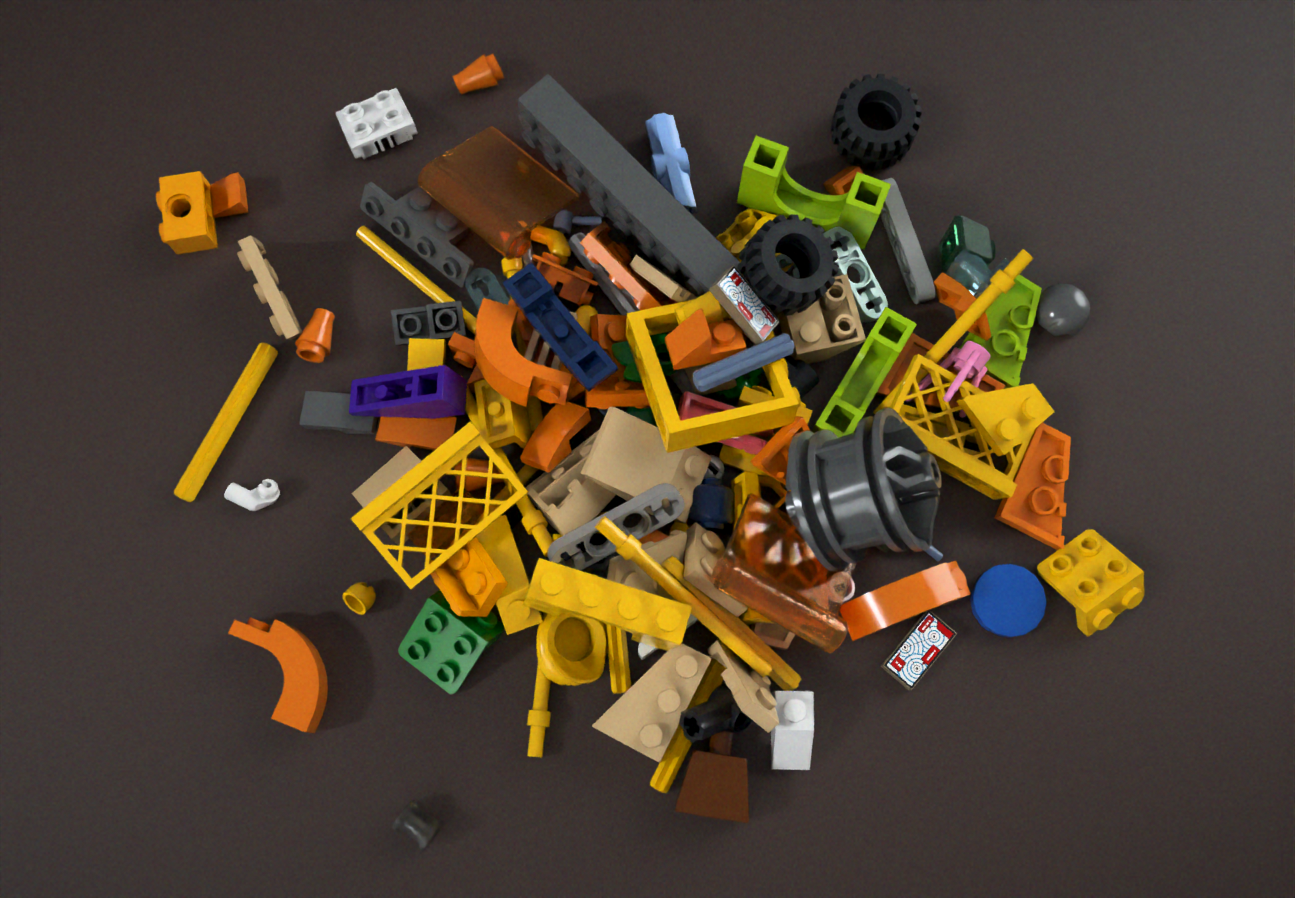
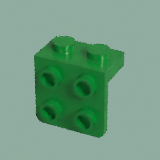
(448, 644)

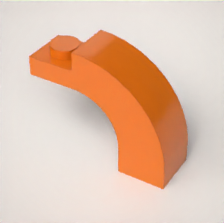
(505, 367)
(904, 599)
(303, 670)

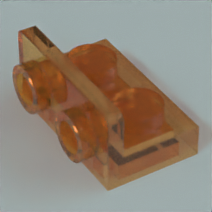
(447, 514)

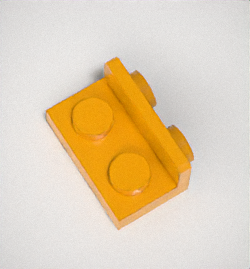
(470, 580)

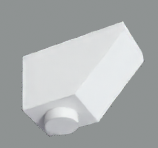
(794, 734)

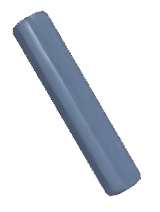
(743, 362)

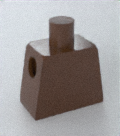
(715, 783)

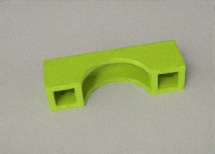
(866, 374)

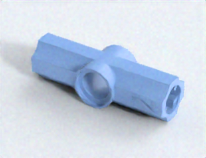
(669, 160)

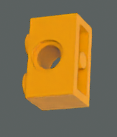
(198, 227)

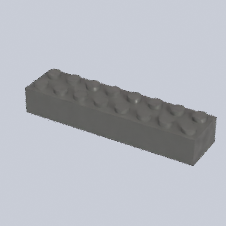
(621, 188)

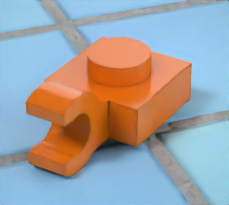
(608, 331)

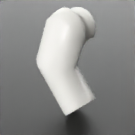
(256, 499)

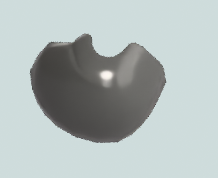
(1063, 310)

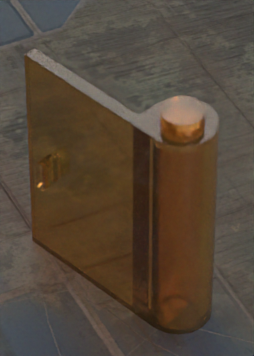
(496, 190)
(781, 578)

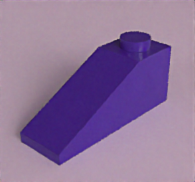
(410, 394)

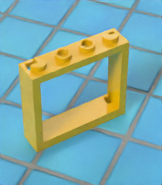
(711, 427)

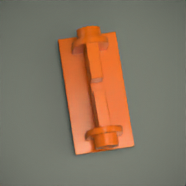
(574, 282)

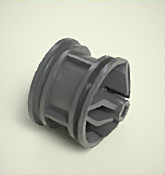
(862, 490)

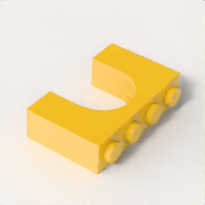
(645, 615)

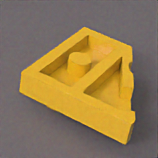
(1006, 415)

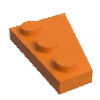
(918, 345)
(1039, 493)

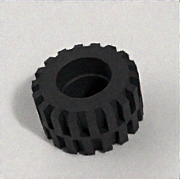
(881, 98)
(805, 247)

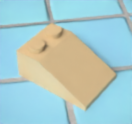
(632, 459)

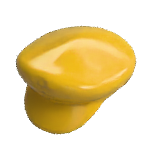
(571, 648)

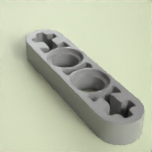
(906, 246)
(594, 553)

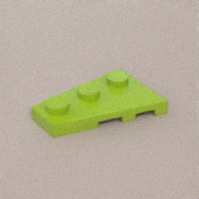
(1010, 324)

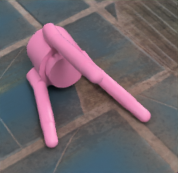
(968, 362)

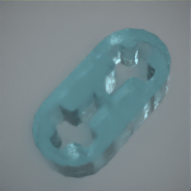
(494, 288)

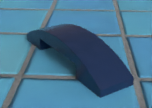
(559, 328)

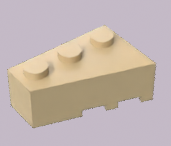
(567, 495)
(653, 706)

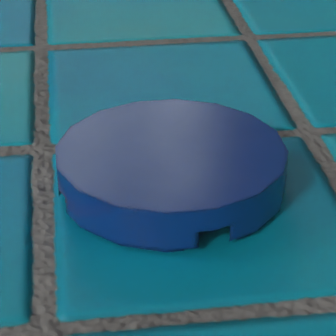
(1008, 600)

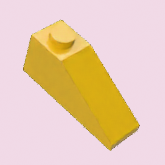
(503, 550)

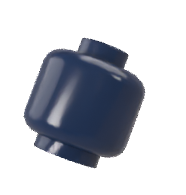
(712, 505)

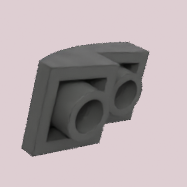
(428, 322)
(331, 411)

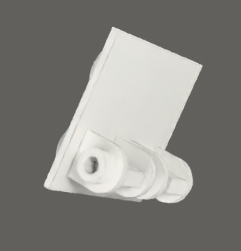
(374, 120)

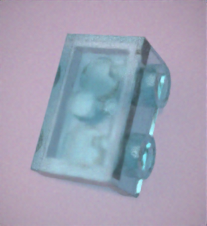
(973, 272)

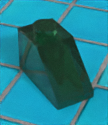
(966, 235)

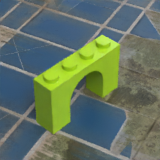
(771, 190)

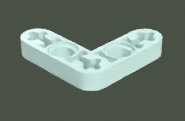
(851, 255)

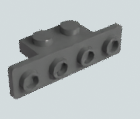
(423, 227)

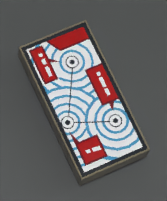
(744, 305)
(918, 650)

